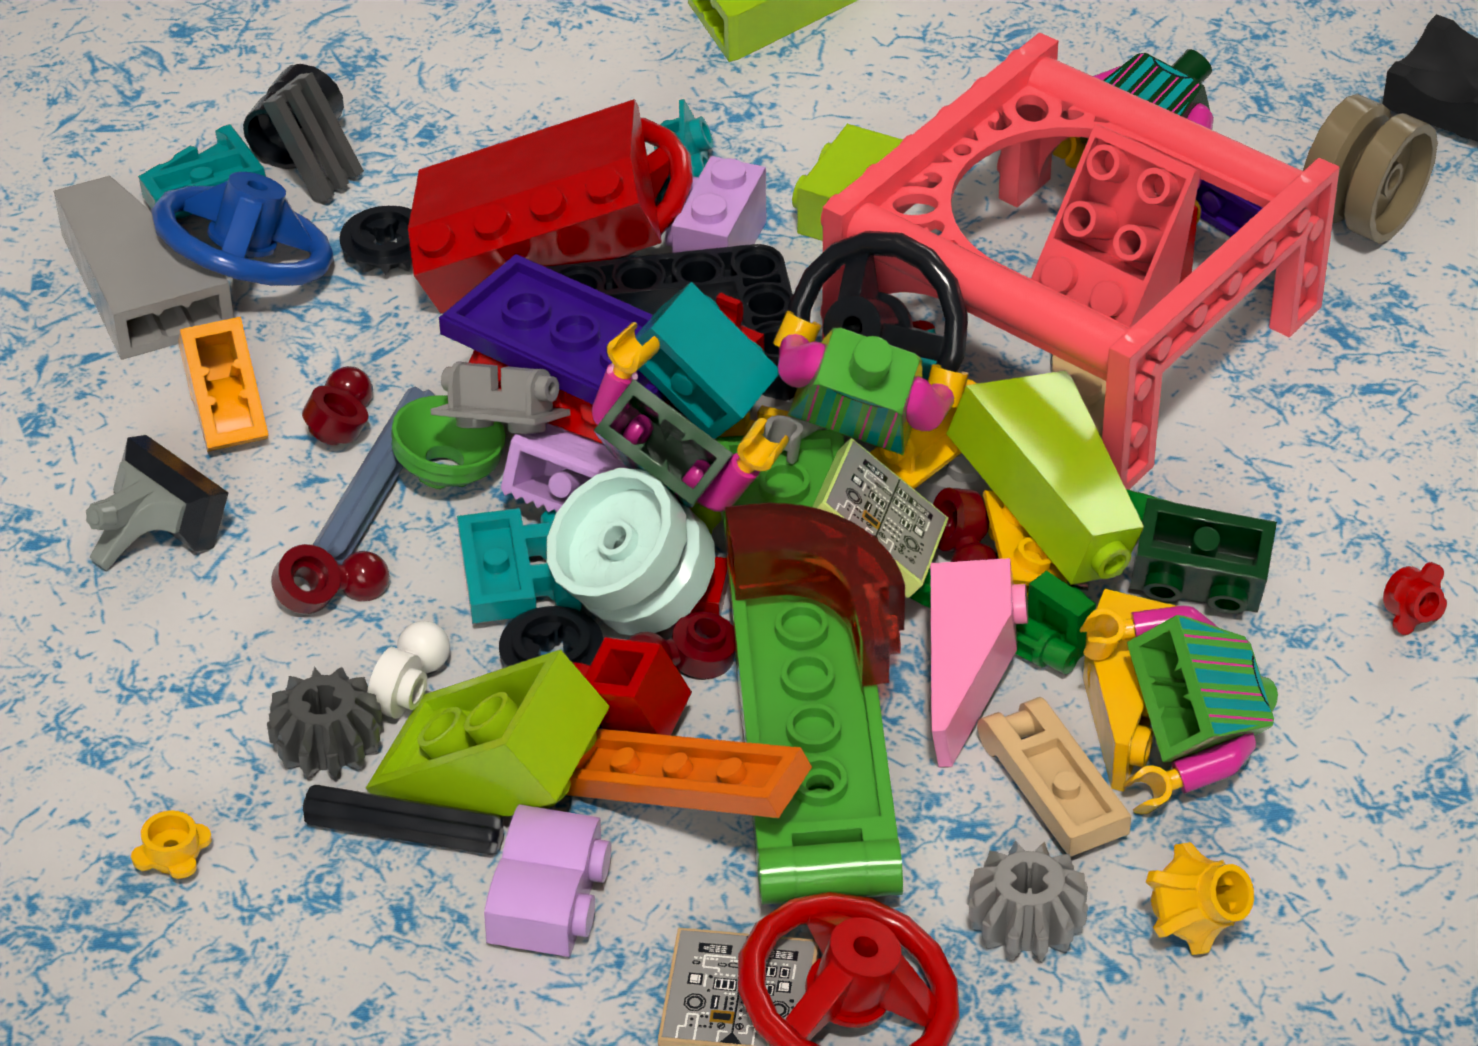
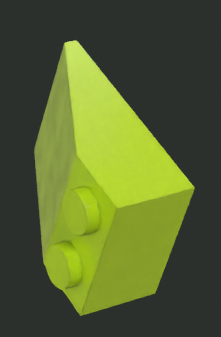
(496, 739)

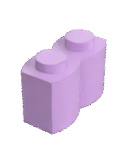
(545, 881)

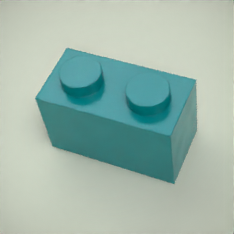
(705, 362)

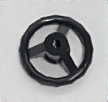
(880, 314)

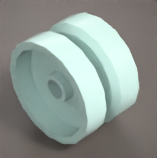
(630, 551)

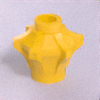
(1198, 897)

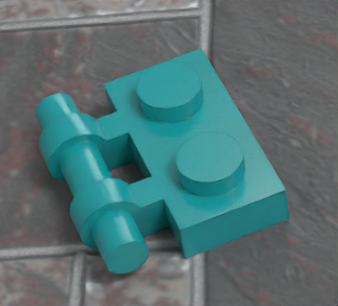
(498, 565)

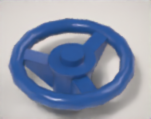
(247, 223)

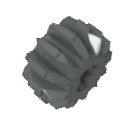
(324, 722)

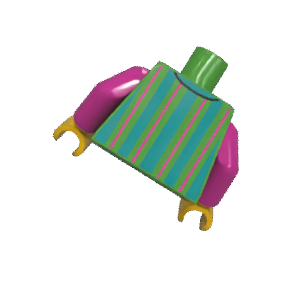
(862, 384)
(1197, 692)

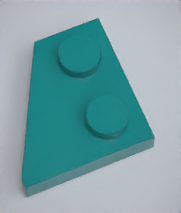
(201, 169)

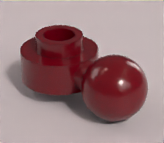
(338, 409)
(965, 524)
(360, 576)
(699, 644)

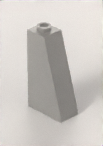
(131, 273)

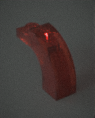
(826, 559)

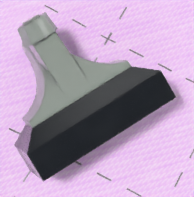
(152, 494)

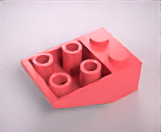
(1120, 228)

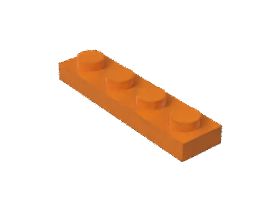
(690, 773)

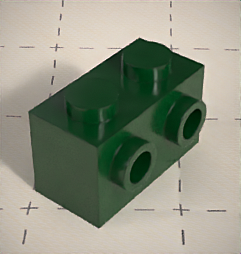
(1203, 556)

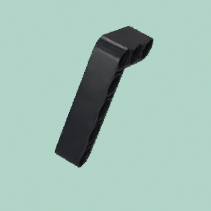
(745, 272)

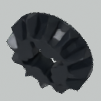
(374, 226)
(548, 627)

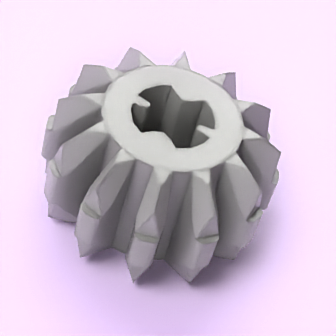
(1028, 901)

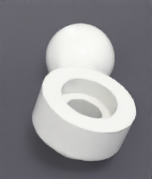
(401, 672)

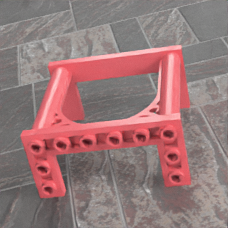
(1026, 113)

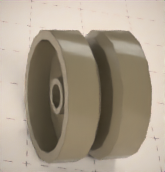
(1381, 165)

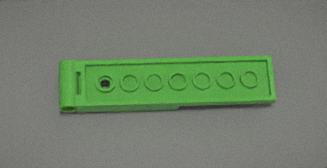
(807, 692)

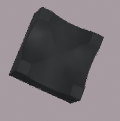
(1438, 79)

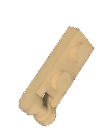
(1055, 776)

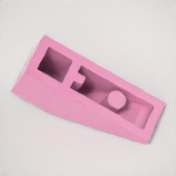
(971, 644)

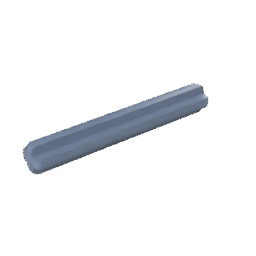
(365, 491)

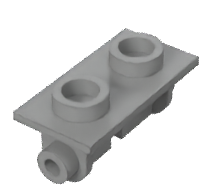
(521, 402)

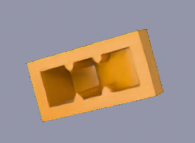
(222, 383)

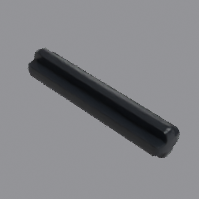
(403, 819)

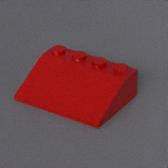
(546, 196)

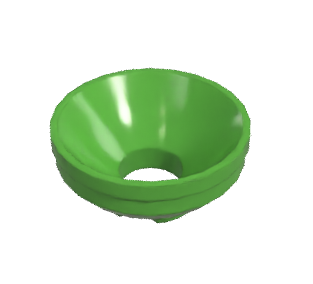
(424, 436)

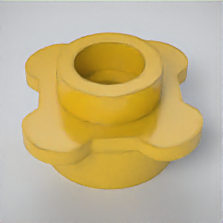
(171, 844)

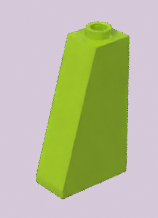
(749, 25)
(1050, 471)

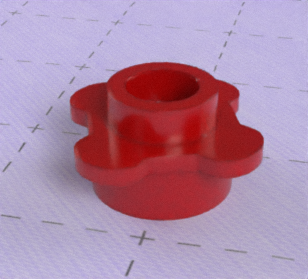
(1415, 596)

